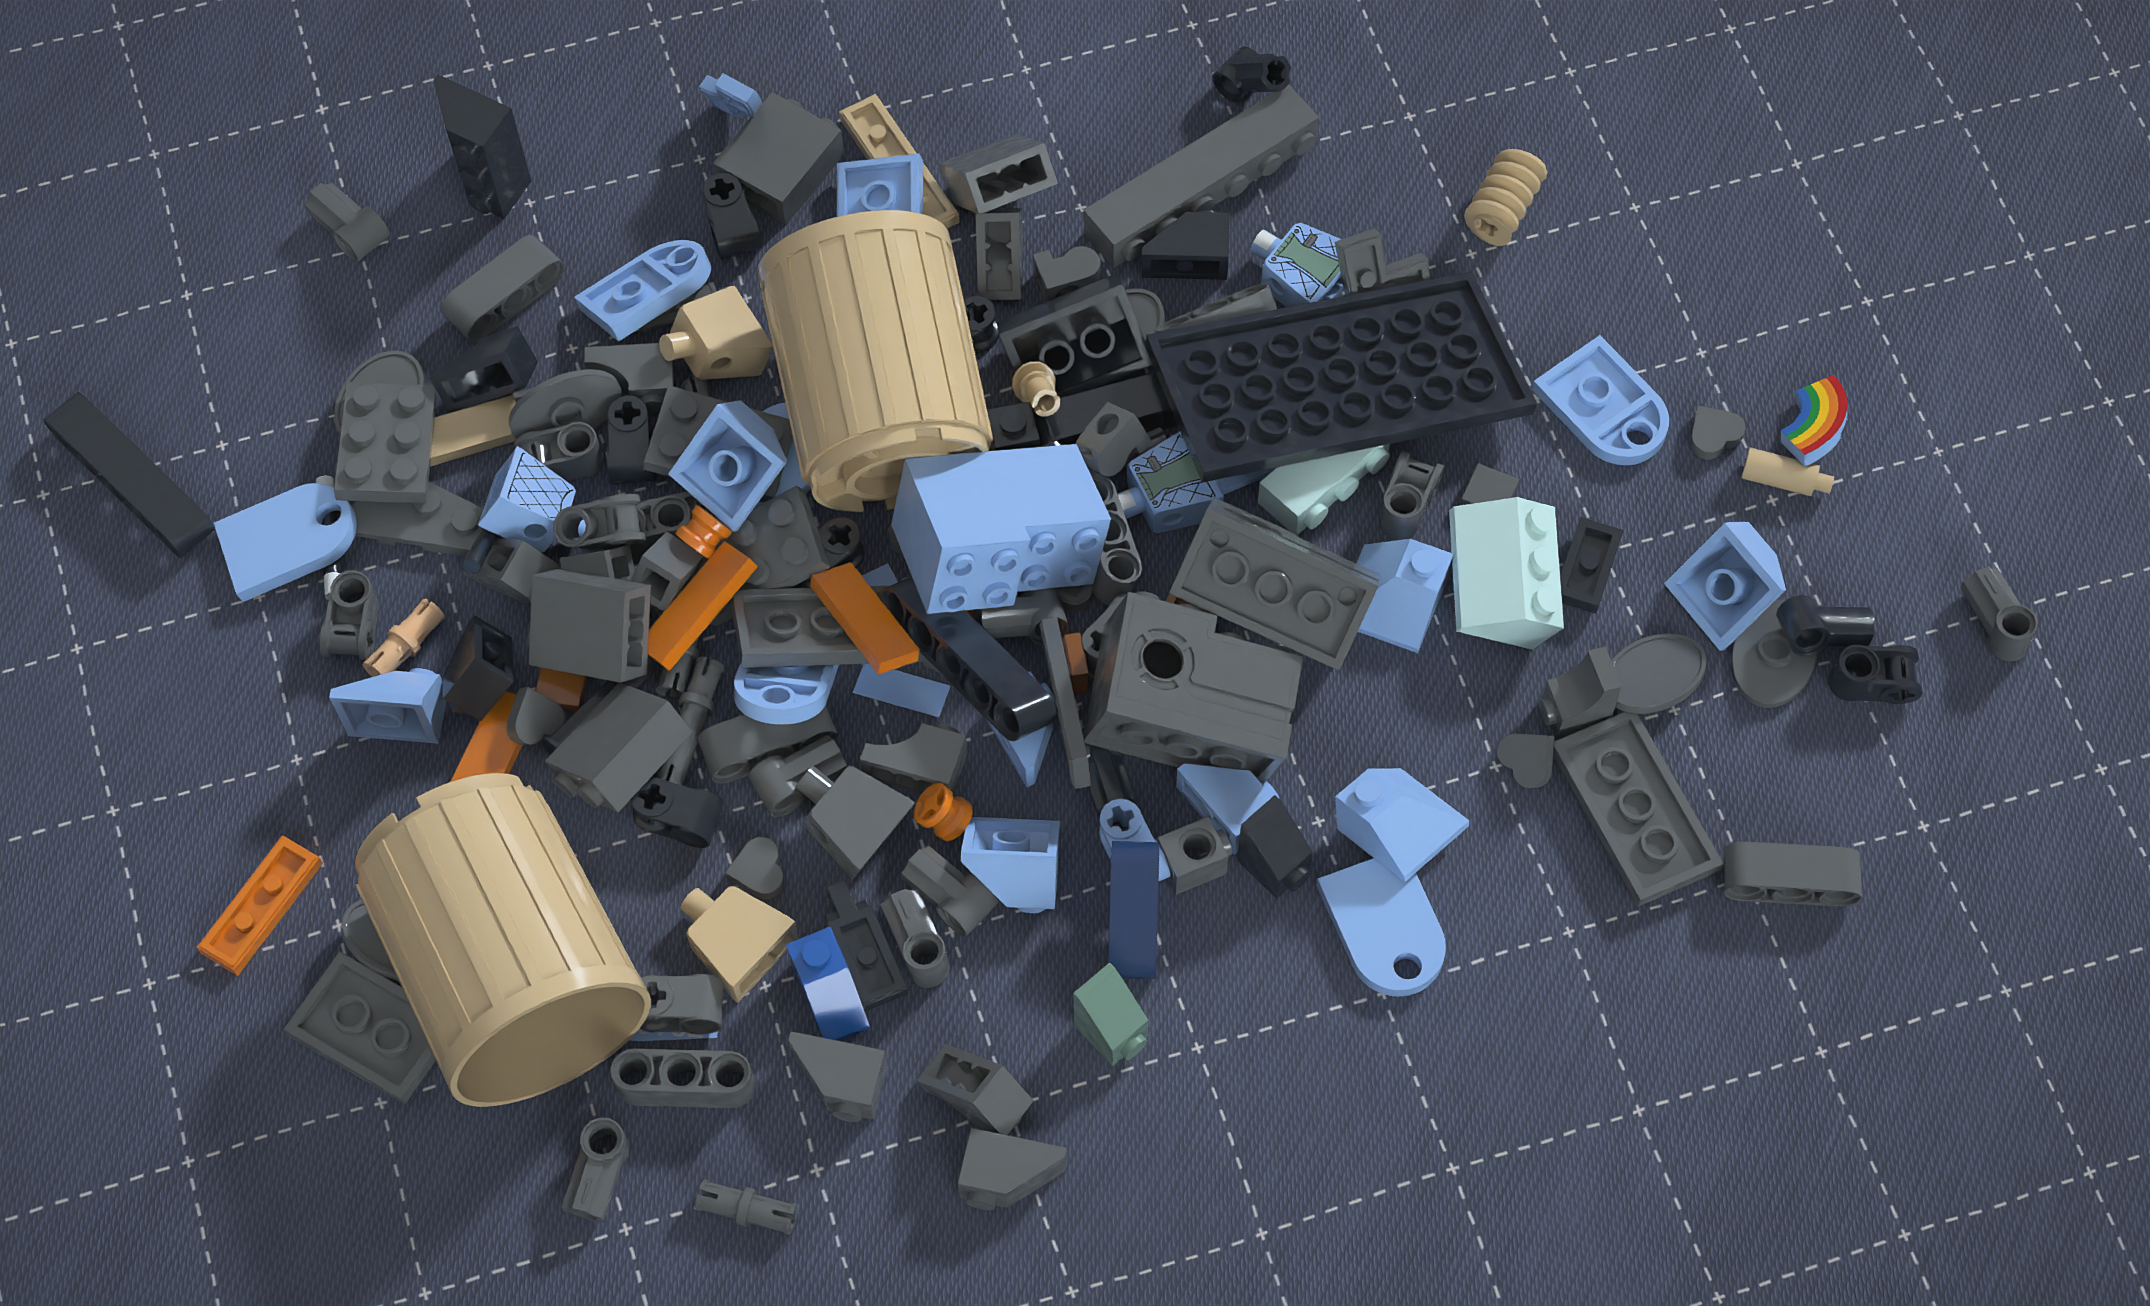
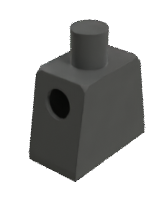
(851, 815)

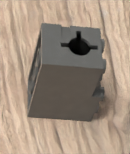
(1275, 583)
(1189, 694)

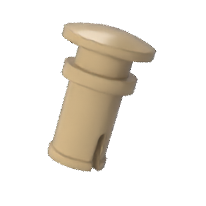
(1036, 384)

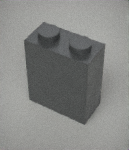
(781, 156)
(998, 173)
(589, 625)
(617, 747)

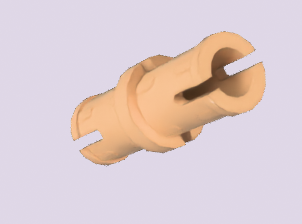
(404, 639)

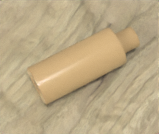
(1785, 473)

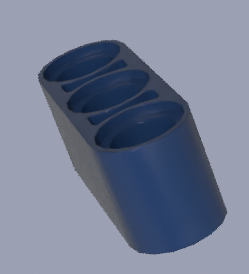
(1134, 908)

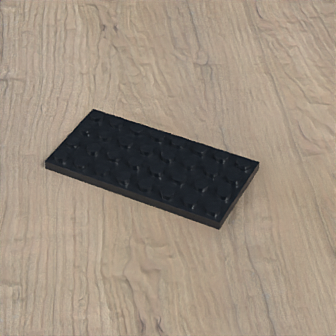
(1338, 376)

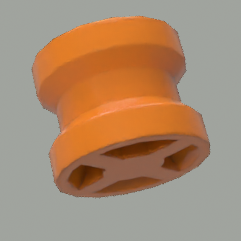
(703, 531)
(942, 812)

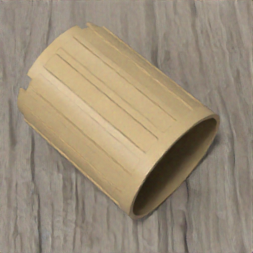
(872, 352)
(498, 940)

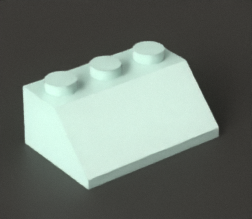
(1506, 571)

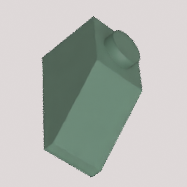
(1110, 1016)

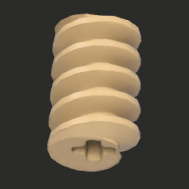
(1504, 196)

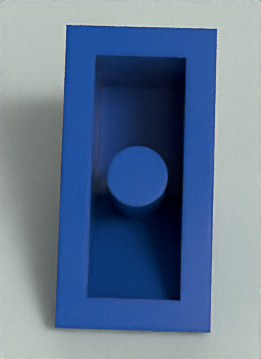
(827, 985)

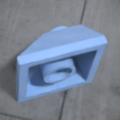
(730, 462)
(1728, 582)
(1408, 590)
(393, 706)
(1396, 820)
(1015, 860)

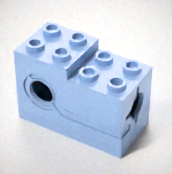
(998, 525)

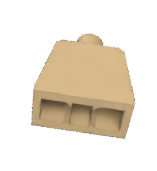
(718, 337)
(737, 937)

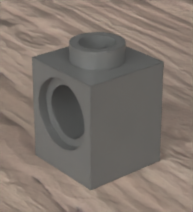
(1187, 872)

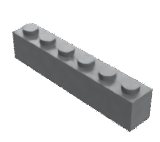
(1201, 174)

